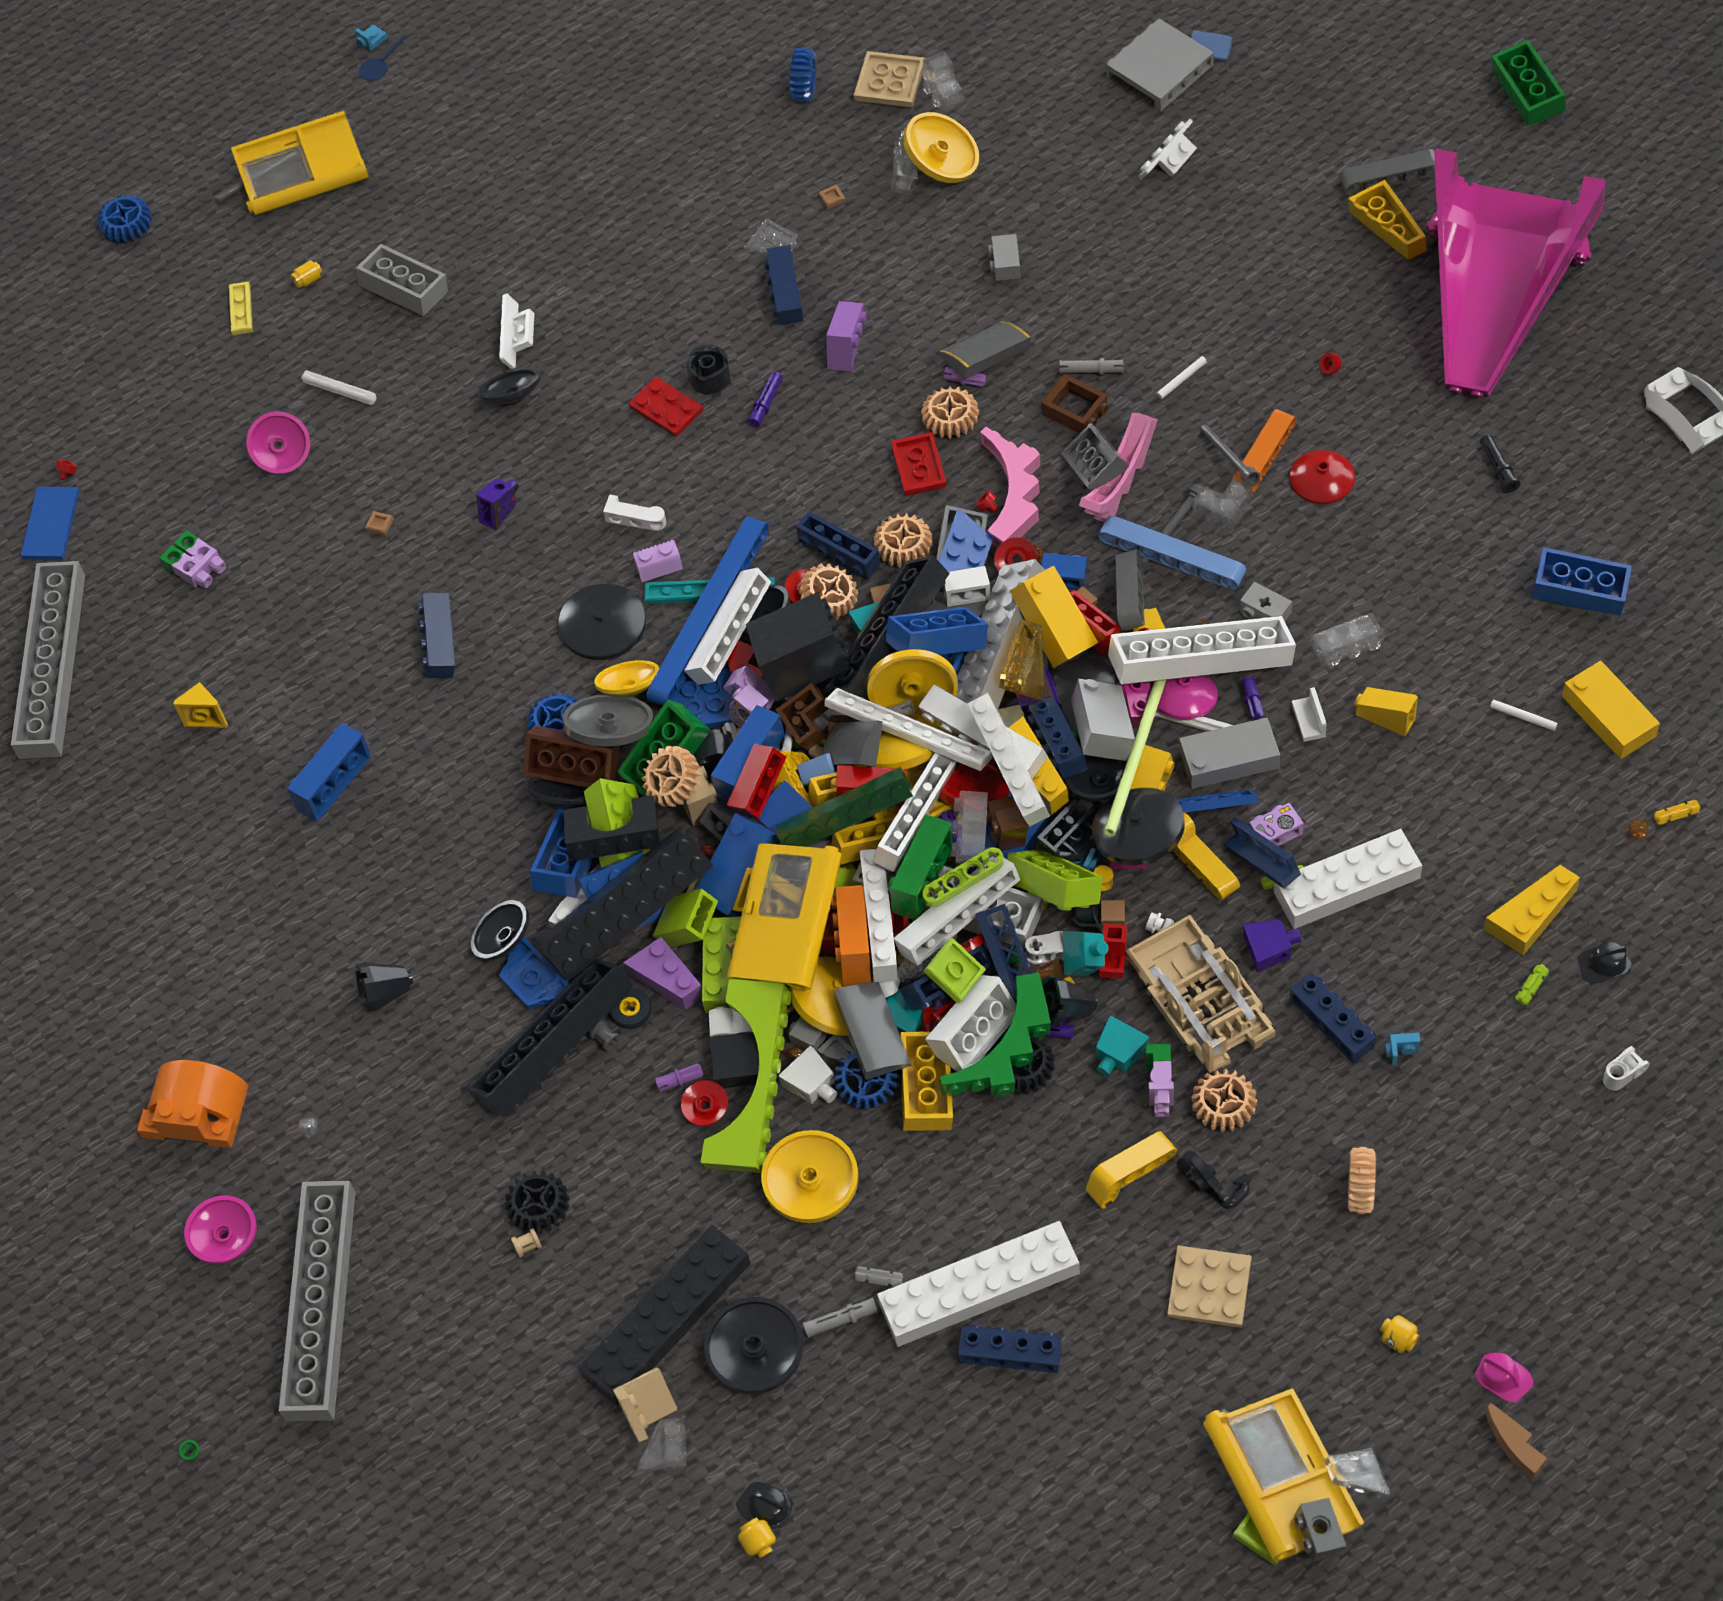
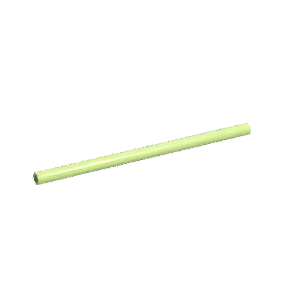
(1134, 758)

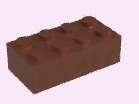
(559, 758)

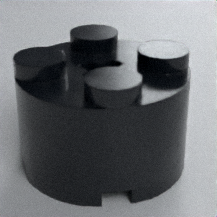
(708, 369)
(713, 749)

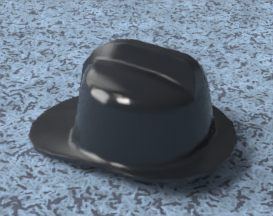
(1086, 917)
(1603, 962)
(766, 1504)

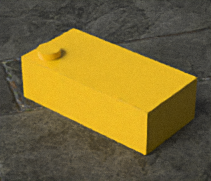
(1048, 603)
(1610, 709)
(922, 1100)

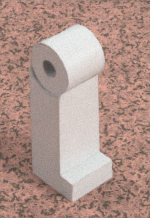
(634, 515)

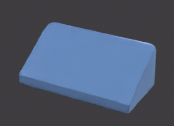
(1218, 44)

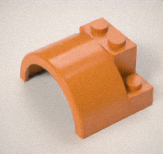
(185, 1096)

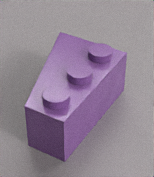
(844, 335)
(665, 973)

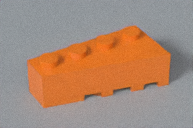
(851, 934)

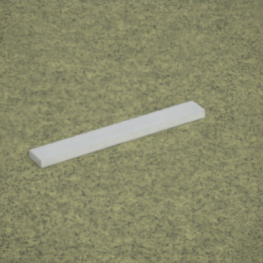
(909, 729)

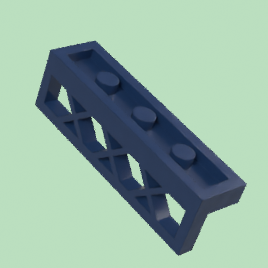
(1262, 854)
(996, 949)

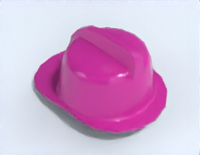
(1503, 1376)

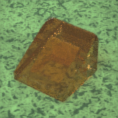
(1050, 968)

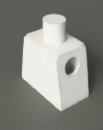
(809, 1077)

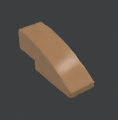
(1515, 1442)

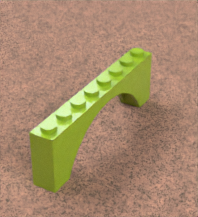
(744, 1141)

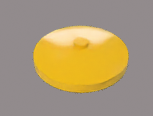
(941, 147)
(910, 677)
(898, 752)
(818, 1004)
(809, 1176)

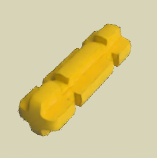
(1677, 812)

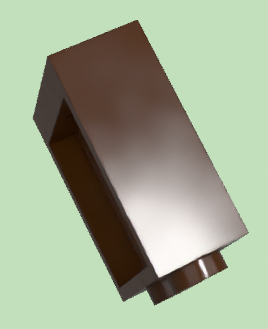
(1051, 403)

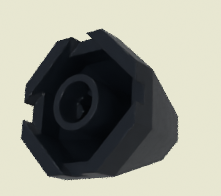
(381, 983)
(1067, 1001)

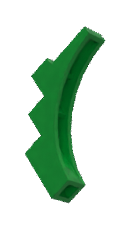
(1014, 1050)

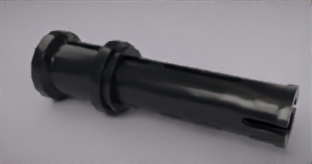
(1503, 471)

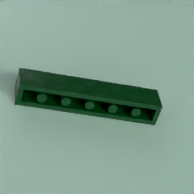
(845, 809)

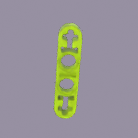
(961, 874)

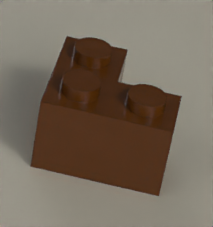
(800, 715)
(1006, 824)

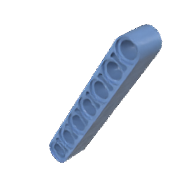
(1172, 552)

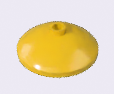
(626, 678)

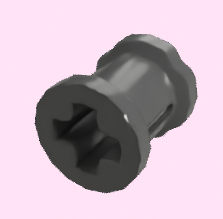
(604, 1035)

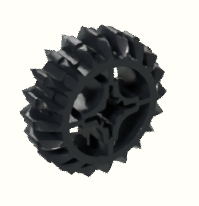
(1031, 1079)
(547, 1188)

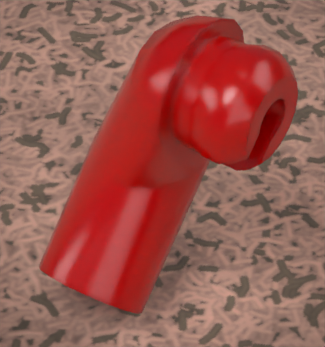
(926, 1021)

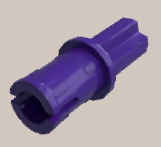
(1252, 698)

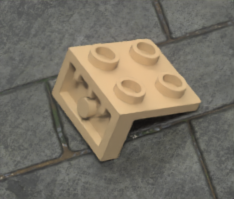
(645, 1401)

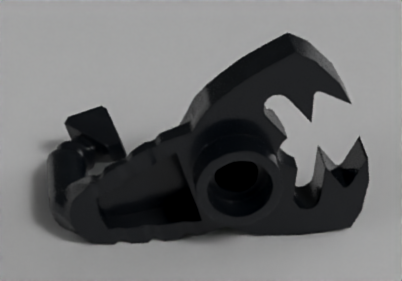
(1203, 1178)

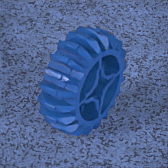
(803, 74)
(113, 225)
(550, 708)
(863, 1088)

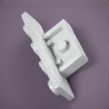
(1173, 154)
(515, 331)

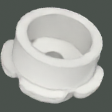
(1154, 923)

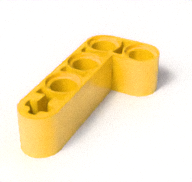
(1205, 863)
(1128, 1166)

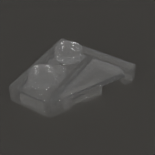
(769, 236)
(666, 1447)
(1357, 1471)

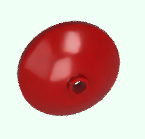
(1319, 484)

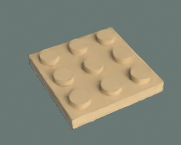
(889, 79)
(1209, 1286)

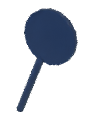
(376, 68)

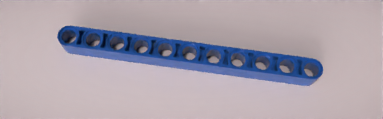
(736, 559)

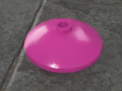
(279, 428)
(1188, 697)
(211, 1221)

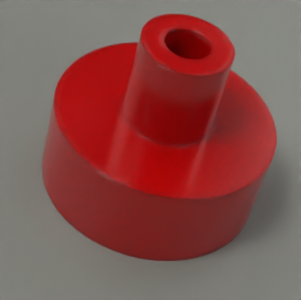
(1330, 363)
(65, 467)
(987, 501)

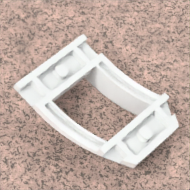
(1673, 383)

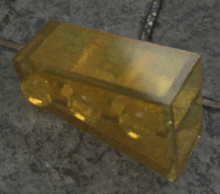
(1024, 662)

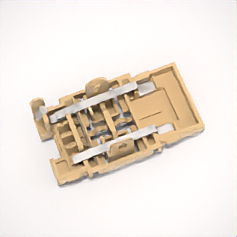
(1179, 959)

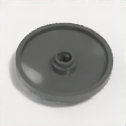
(607, 720)

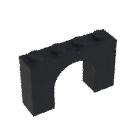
(638, 834)

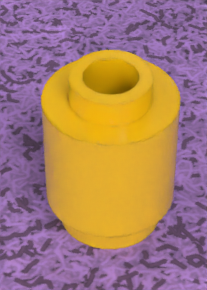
(306, 274)

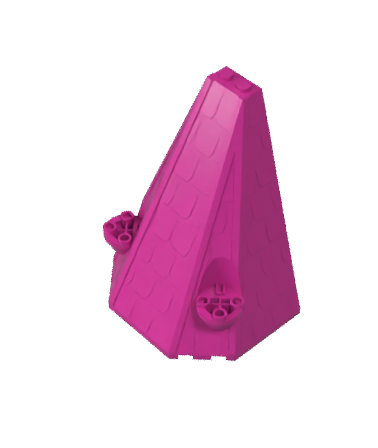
(1500, 267)

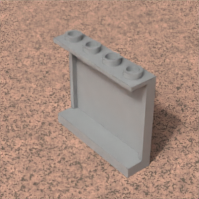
(1161, 63)

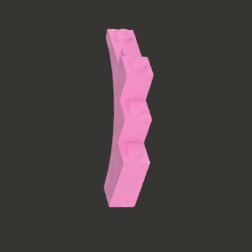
(1133, 449)
(1019, 464)

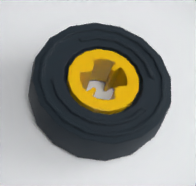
(628, 1019)

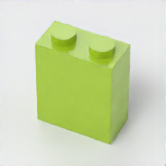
(686, 918)

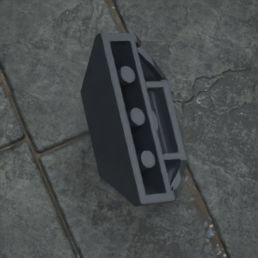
(1071, 830)

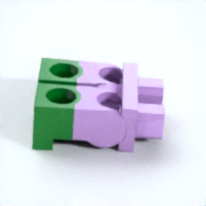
(193, 560)
(1160, 1086)

